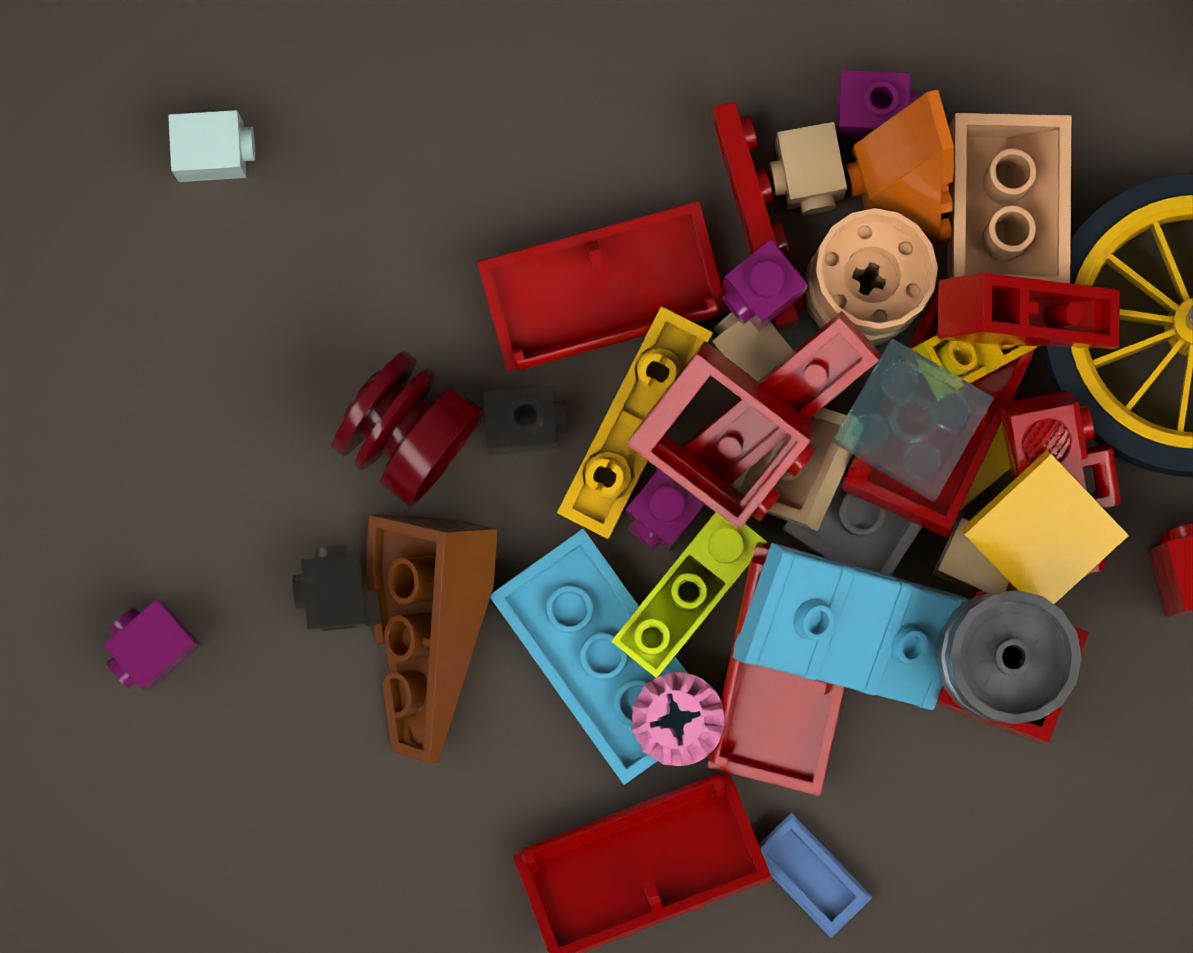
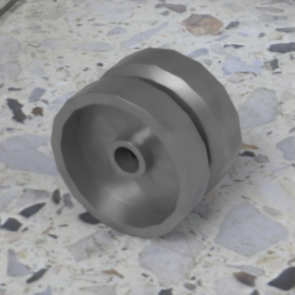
(1038, 675)

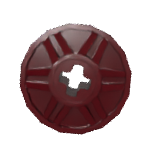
(406, 428)

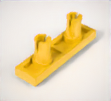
(611, 465)

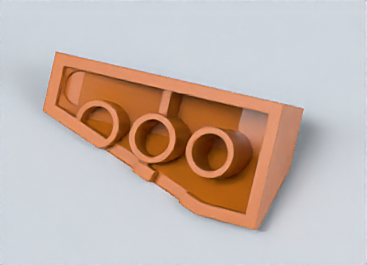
(908, 167)

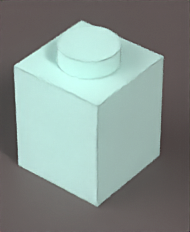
(210, 146)

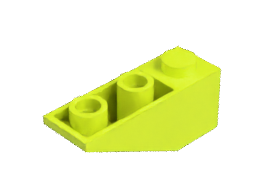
(687, 594)

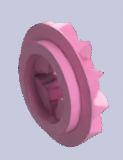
(699, 735)

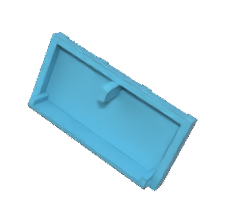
(846, 626)

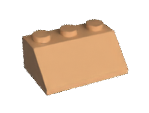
(1011, 196)

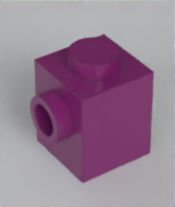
(870, 100)
(763, 287)
(662, 511)
(148, 645)

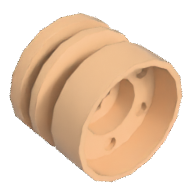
(887, 250)

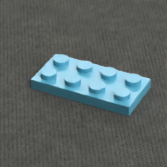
(566, 617)

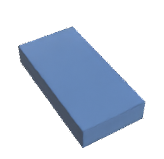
(812, 875)

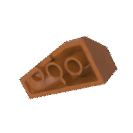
(432, 603)

